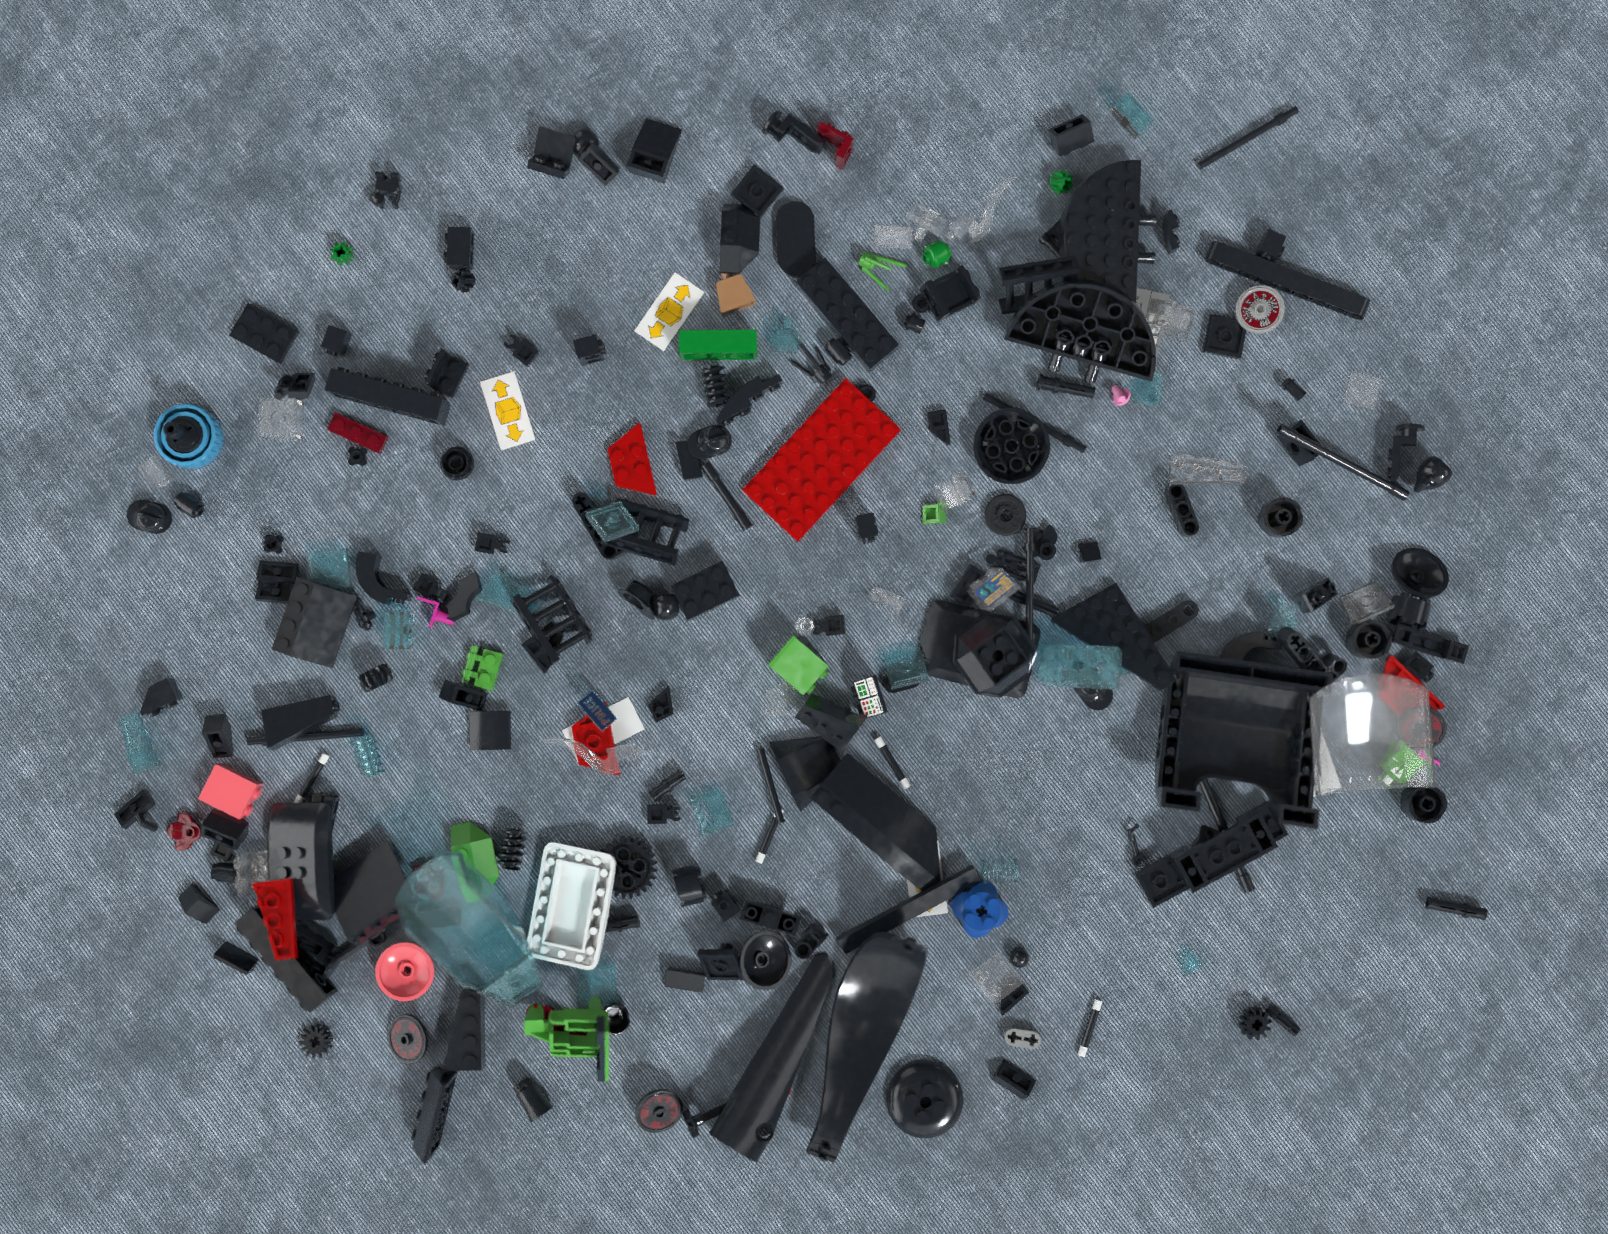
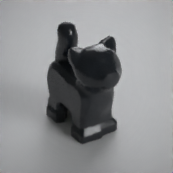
(386, 188)

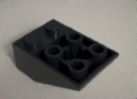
(654, 150)

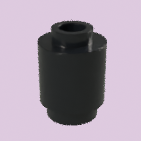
(838, 351)
(189, 505)
(223, 872)

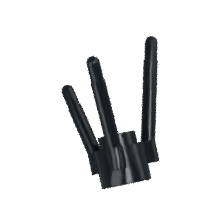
(821, 373)

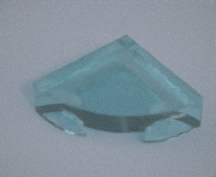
(1190, 963)

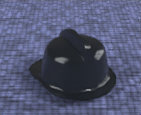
(709, 442)
(149, 516)
(638, 596)
(1095, 698)

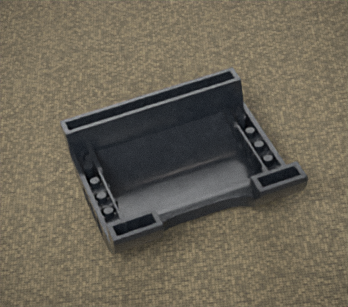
(1238, 726)

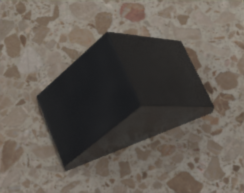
(197, 904)

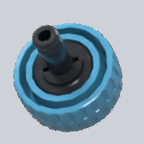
(188, 436)

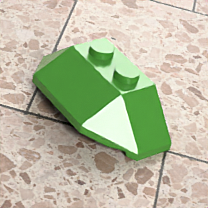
(477, 848)

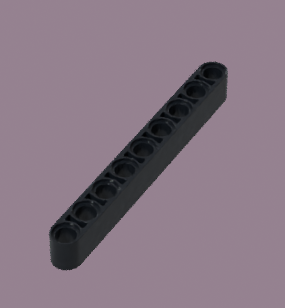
(1287, 280)

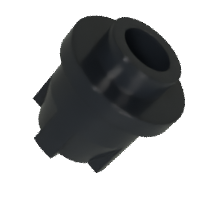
(914, 323)

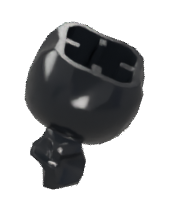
(1432, 474)

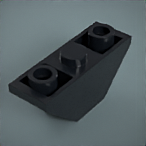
(1316, 596)
(770, 917)

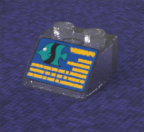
(993, 589)

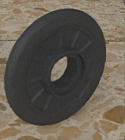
(1009, 503)

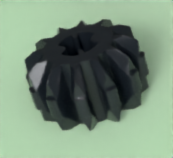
(375, 677)
(1249, 1019)

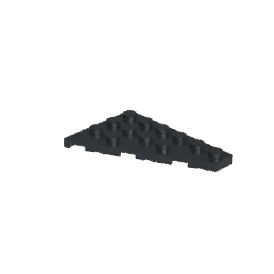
(1111, 621)

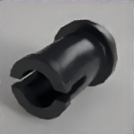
(1293, 388)

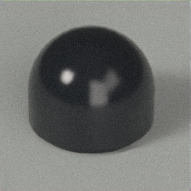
(1019, 957)

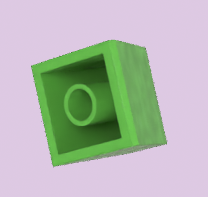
(799, 666)

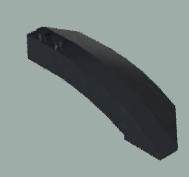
(881, 821)

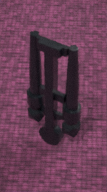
(990, 559)

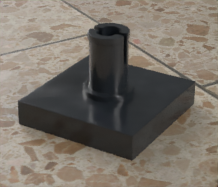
(720, 963)

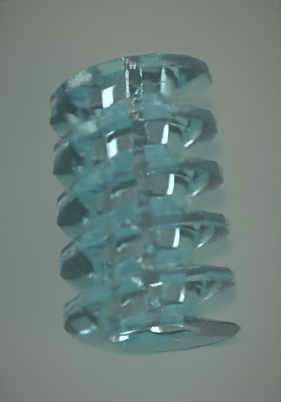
(367, 756)

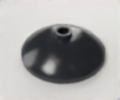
(1420, 573)
(773, 964)

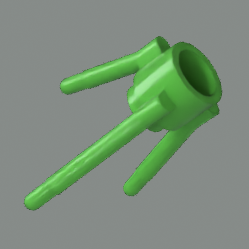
(870, 260)

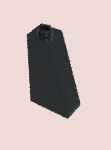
(294, 720)

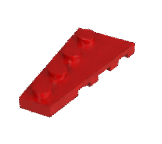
(278, 910)

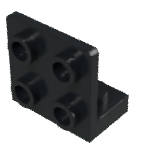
(552, 152)
(446, 373)

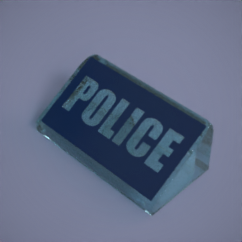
(597, 710)

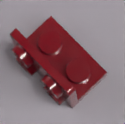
(842, 140)

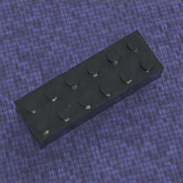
(847, 315)
(388, 397)
(296, 973)

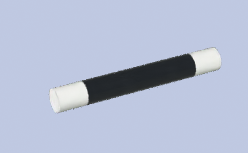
(892, 762)
(312, 777)
(767, 840)
(1090, 1027)

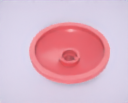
(394, 978)

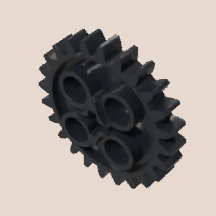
(636, 852)

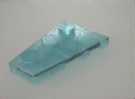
(501, 589)

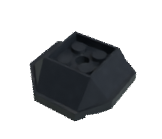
(975, 649)

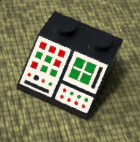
(869, 696)

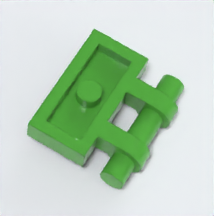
(488, 668)

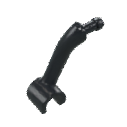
(1134, 844)

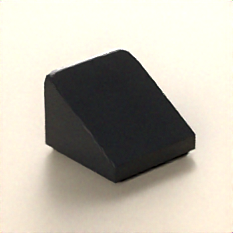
(1089, 552)

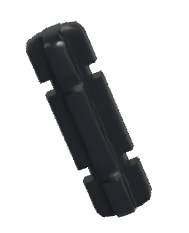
(1284, 1021)

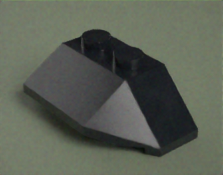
(738, 238)

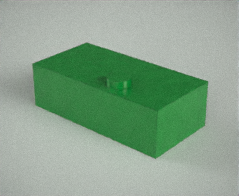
(718, 345)

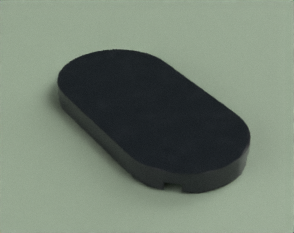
(795, 239)

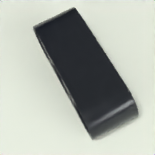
(1188, 517)

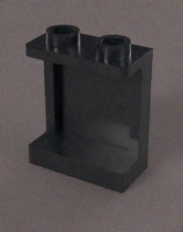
(950, 293)

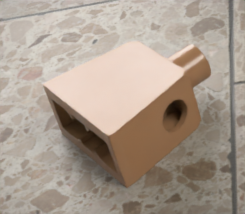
(734, 294)

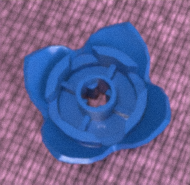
(965, 906)

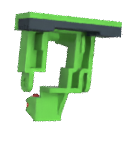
(566, 1045)

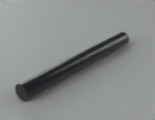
(770, 785)

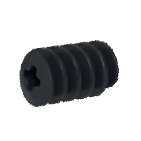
(714, 388)
(512, 849)

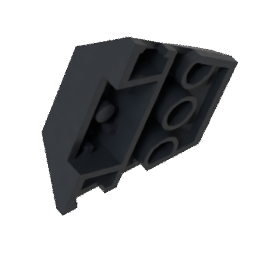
(805, 765)

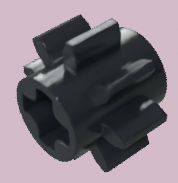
(463, 280)

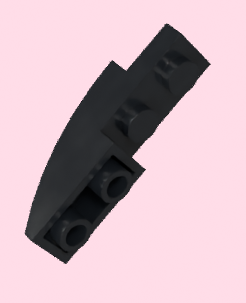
(740, 402)

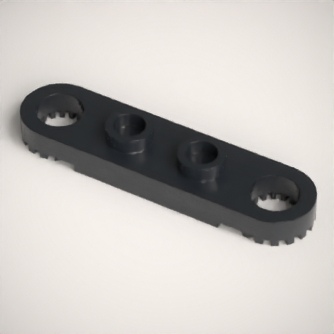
(1170, 621)

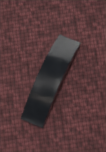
(1429, 644)

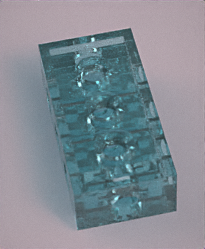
(1087, 677)

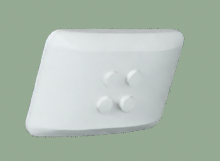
(571, 905)

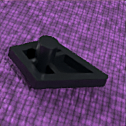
(662, 706)

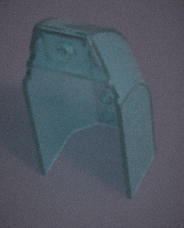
(468, 929)

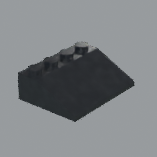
(314, 622)
(433, 1113)

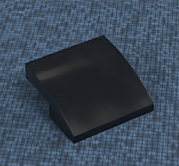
(276, 581)
(490, 730)

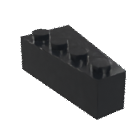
(467, 1037)

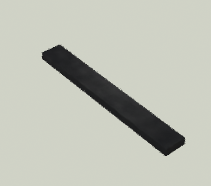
(909, 908)

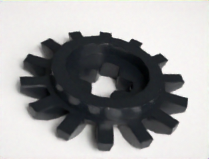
(311, 1034)

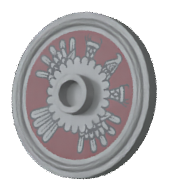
(1260, 309)

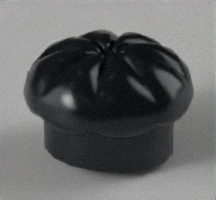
(457, 463)

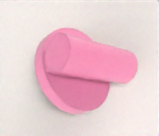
(1120, 396)

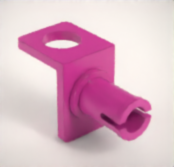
(438, 615)

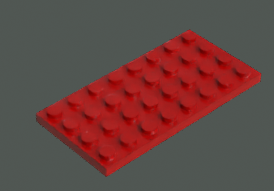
(821, 460)

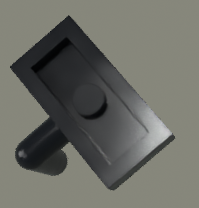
(134, 811)

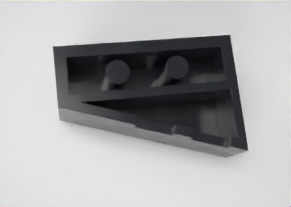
(830, 721)

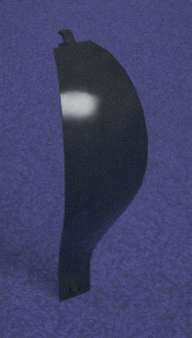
(862, 1030)

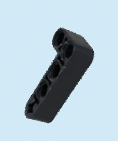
(579, 508)
(1329, 663)

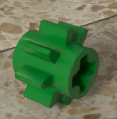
(1060, 182)
(343, 258)

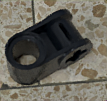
(811, 940)

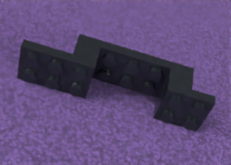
(1213, 858)

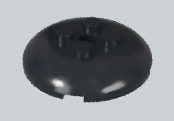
(1024, 432)
(922, 1080)

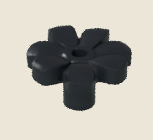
(364, 618)

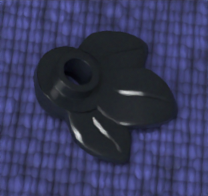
(1045, 539)

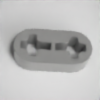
(1021, 1042)

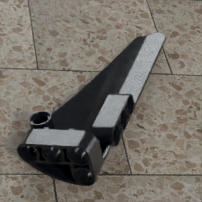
(770, 1074)

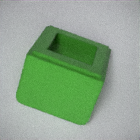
(933, 514)

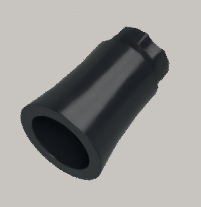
(532, 1099)

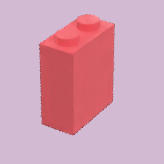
(231, 791)

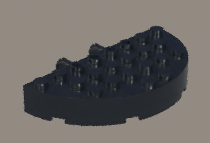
(1103, 227)
(1088, 325)

